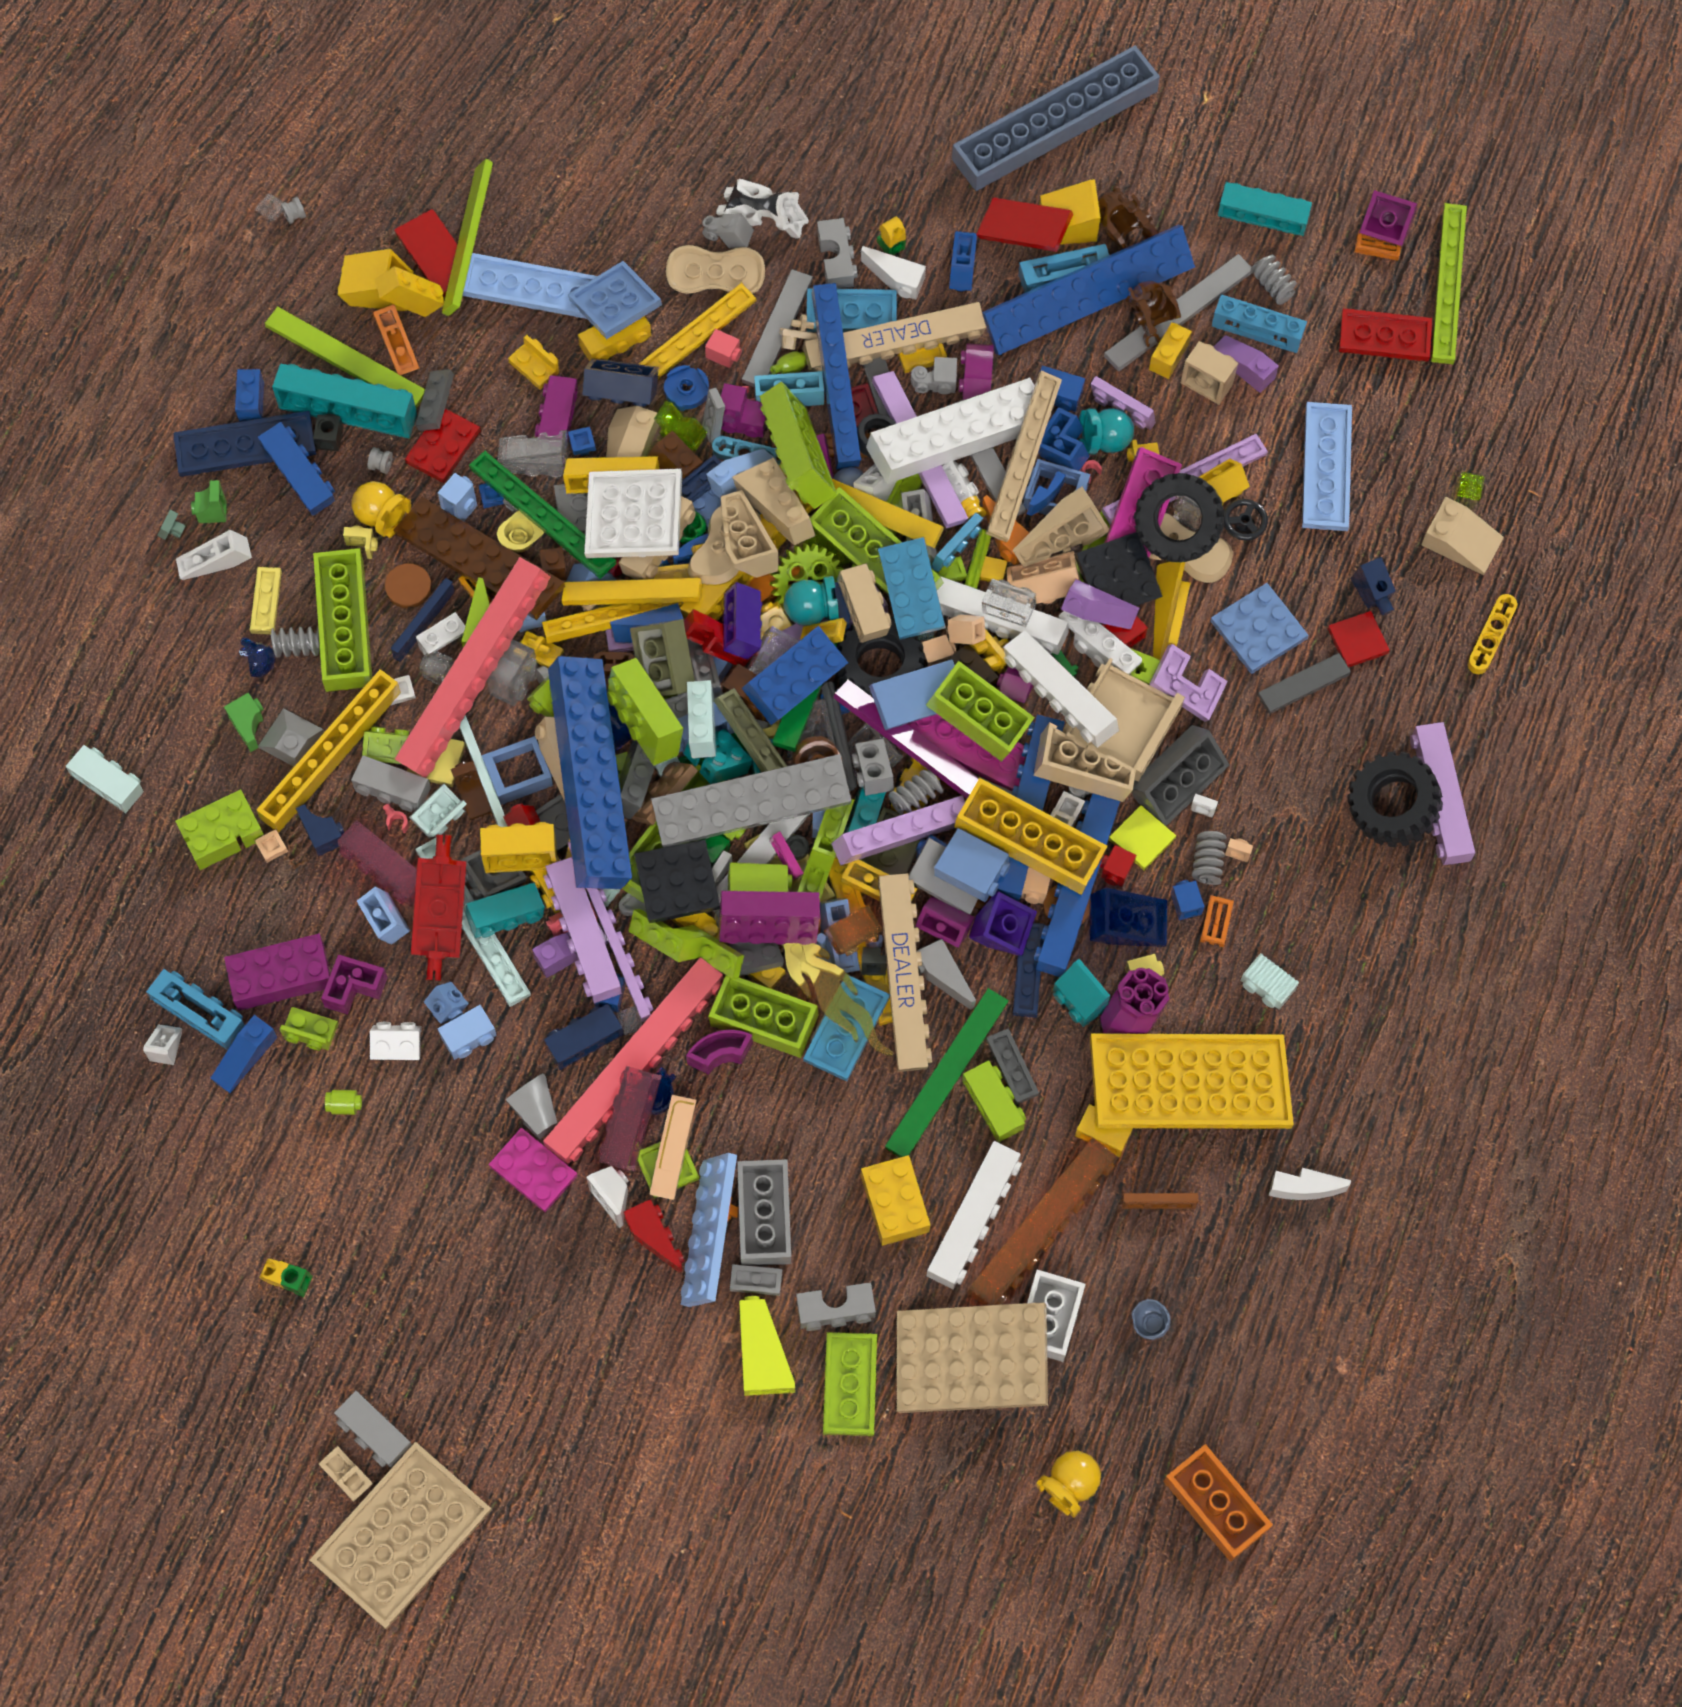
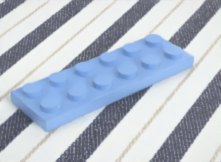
(523, 284)
(1327, 466)
(708, 1230)

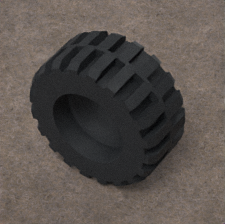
(1147, 517)
(908, 650)
(1386, 771)

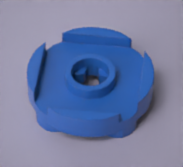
(686, 399)

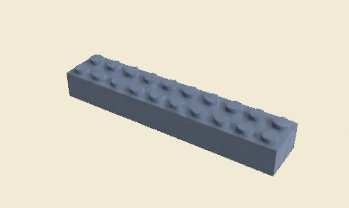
(1055, 118)

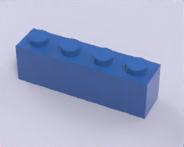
(296, 468)

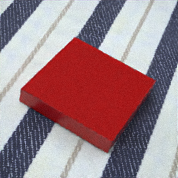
(1358, 639)

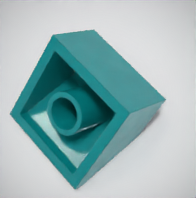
(1081, 994)

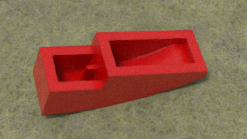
(710, 635)

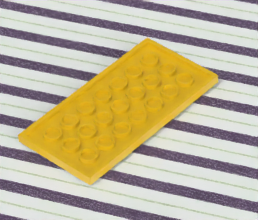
(1191, 1081)

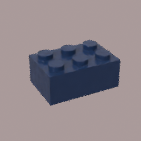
(620, 382)

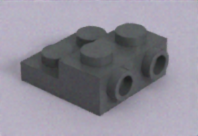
(488, 884)

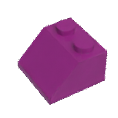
(1388, 218)

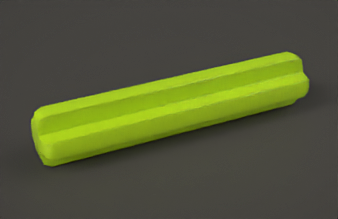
(978, 559)

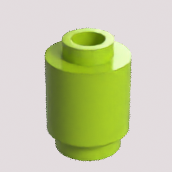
(343, 1102)

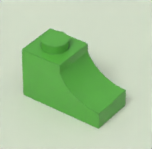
(210, 504)
(245, 717)

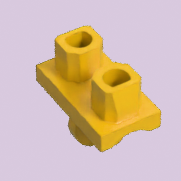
(993, 651)
(544, 652)

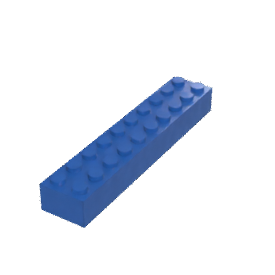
(589, 773)

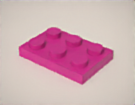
(533, 1170)

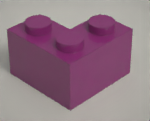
(742, 414)
(349, 978)

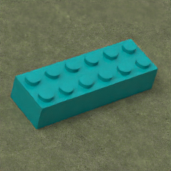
(353, 400)

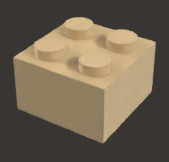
(1209, 372)

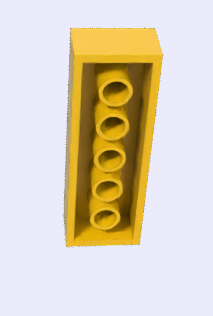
(1030, 836)

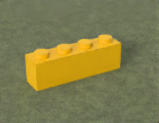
(577, 469)

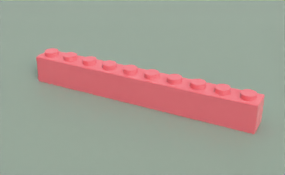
(473, 667)
(642, 1052)

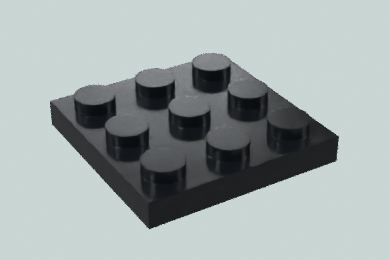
(1120, 570)
(677, 881)

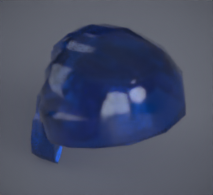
(260, 657)
(664, 1092)

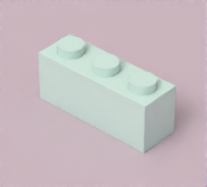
(701, 719)
(105, 778)

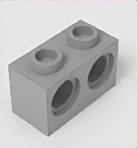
(874, 767)

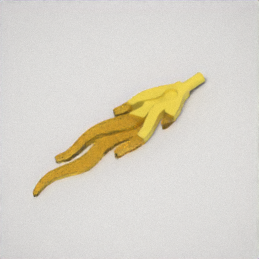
(828, 989)

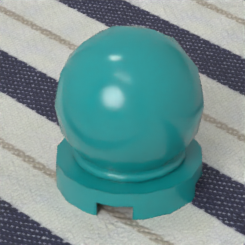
(1107, 430)
(810, 602)

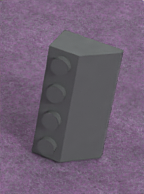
(1180, 774)

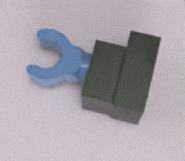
(872, 961)

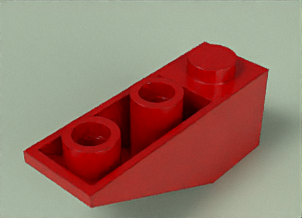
(648, 1230)

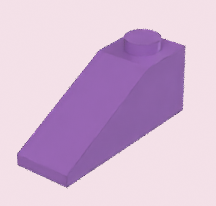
(1252, 364)
(1098, 606)
(555, 954)

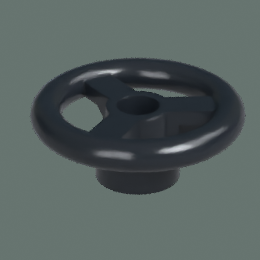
(1242, 529)

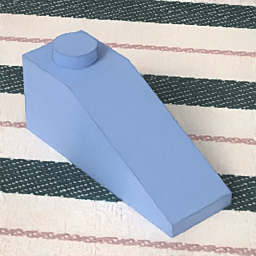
(721, 476)

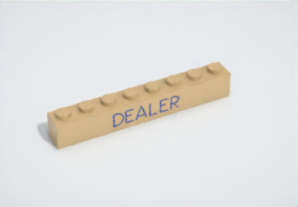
(905, 336)
(903, 972)

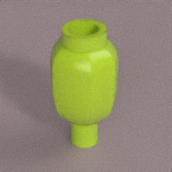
(789, 363)

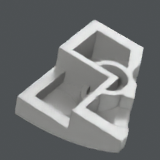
(534, 1106)

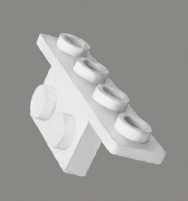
(1101, 644)

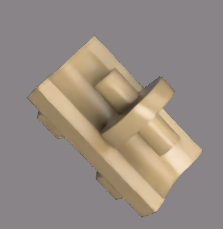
(789, 336)

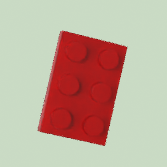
(442, 449)

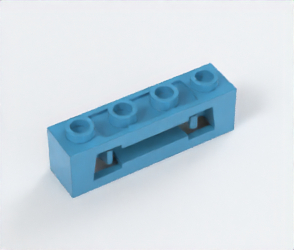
(1057, 266)
(1259, 323)
(166, 985)

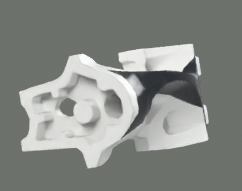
(777, 206)

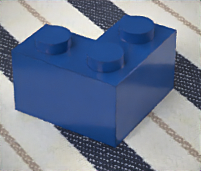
(1061, 442)

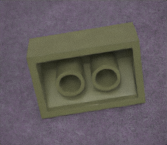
(664, 655)

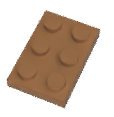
(674, 779)

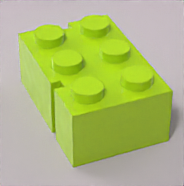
(214, 829)

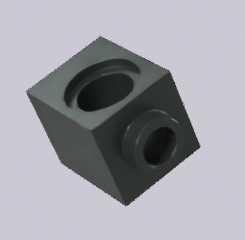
(330, 440)

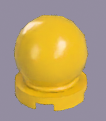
(379, 507)
(1072, 1480)

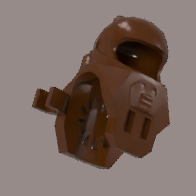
(1126, 214)
(1147, 301)

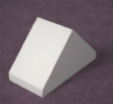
(163, 1044)

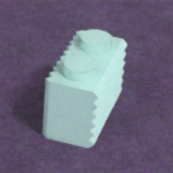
(1269, 982)

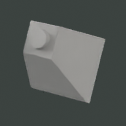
(290, 737)

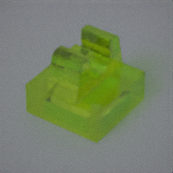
(1470, 486)

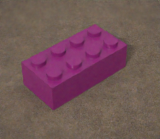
(769, 917)
(278, 972)

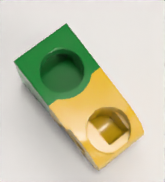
(891, 234)
(286, 1276)

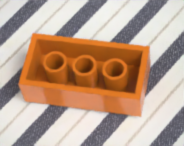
(1217, 1503)

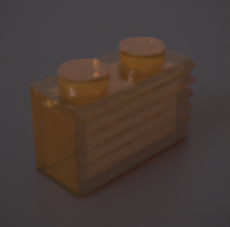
(853, 930)

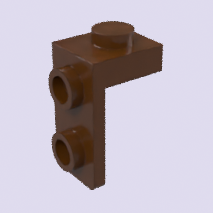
(471, 789)

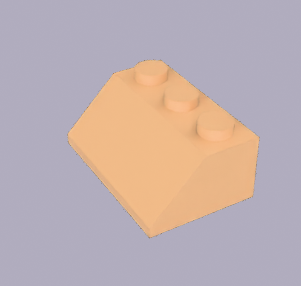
(1046, 578)

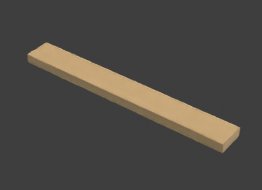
(1023, 456)

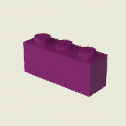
(558, 407)

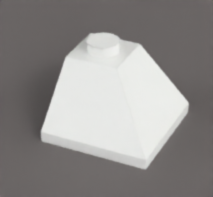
(610, 1191)

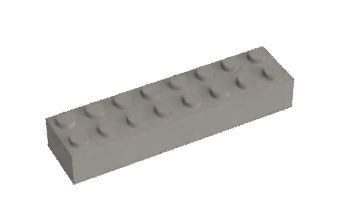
(751, 801)

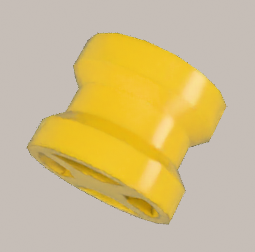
(972, 506)

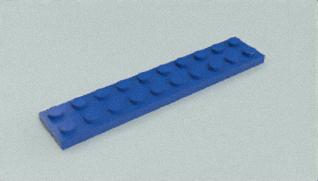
(1087, 289)

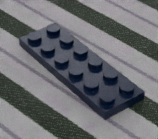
(235, 443)

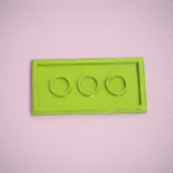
(850, 1384)

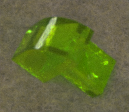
(686, 428)

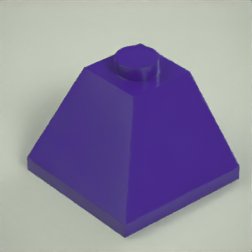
(1003, 924)

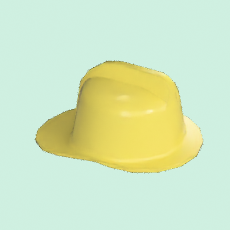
(518, 533)

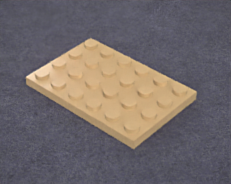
(972, 1358)
(400, 1535)

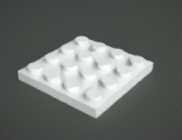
(633, 513)

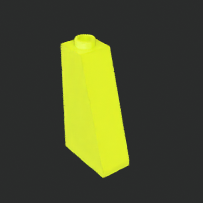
(762, 1354)

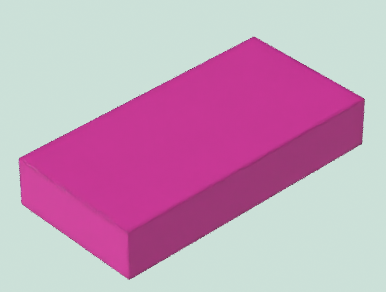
(785, 855)

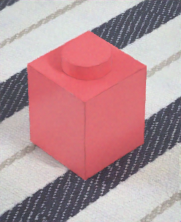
(723, 348)

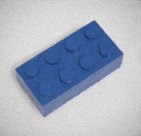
(794, 675)

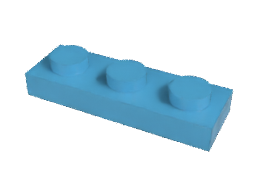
(957, 543)

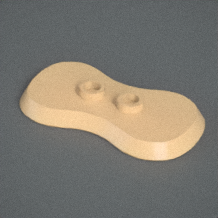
(696, 269)
(711, 560)
(1208, 567)

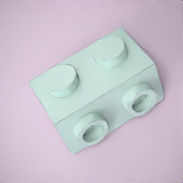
(438, 811)

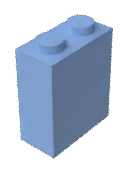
(972, 865)

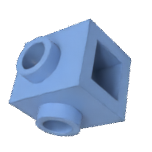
(446, 1002)

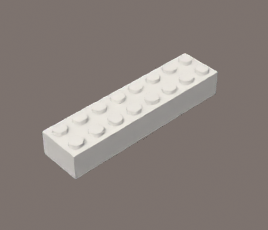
(950, 432)

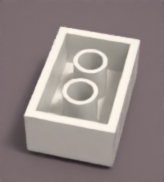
(1062, 1303)

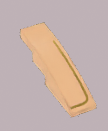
(673, 1147)

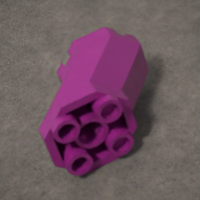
(1136, 1003)

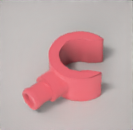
(1091, 464)
(392, 815)

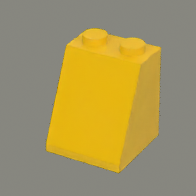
(1084, 204)
(359, 274)

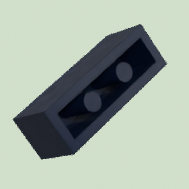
(583, 1036)

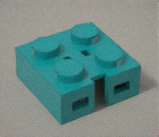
(723, 767)

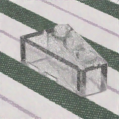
(535, 455)

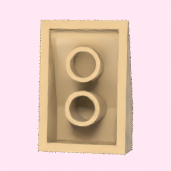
(1462, 536)

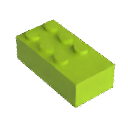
(644, 711)
(980, 711)
(765, 1013)

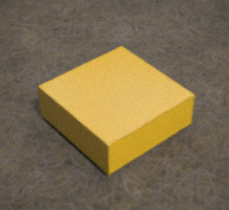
(993, 569)

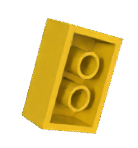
(518, 847)
(895, 1200)

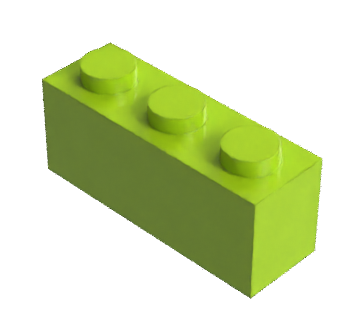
(994, 1101)

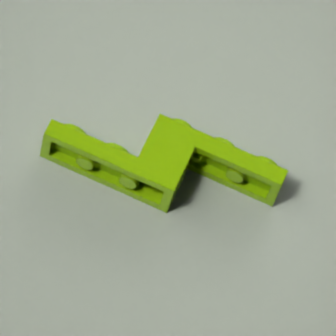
(822, 852)
(687, 944)

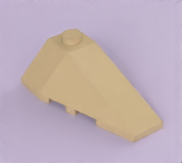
(631, 432)
(1066, 525)
(746, 538)
(548, 745)

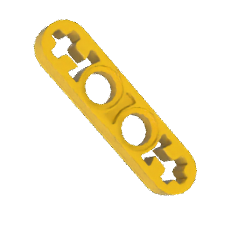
(1493, 634)

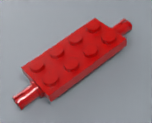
(438, 907)

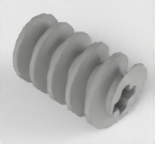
(1273, 279)
(295, 642)
(915, 791)
(1207, 857)

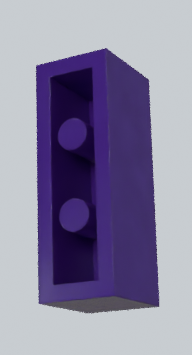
(742, 620)

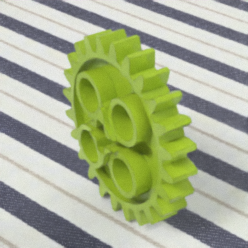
(807, 560)

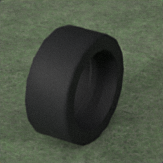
(872, 421)

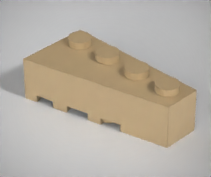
(770, 495)
(1081, 766)

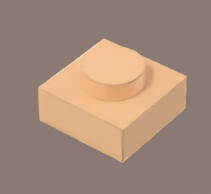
(271, 846)
(1239, 849)

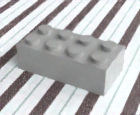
(764, 1212)

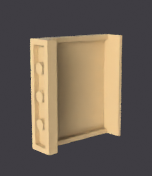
(1141, 714)

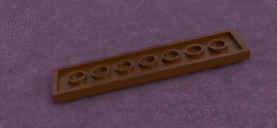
(467, 550)

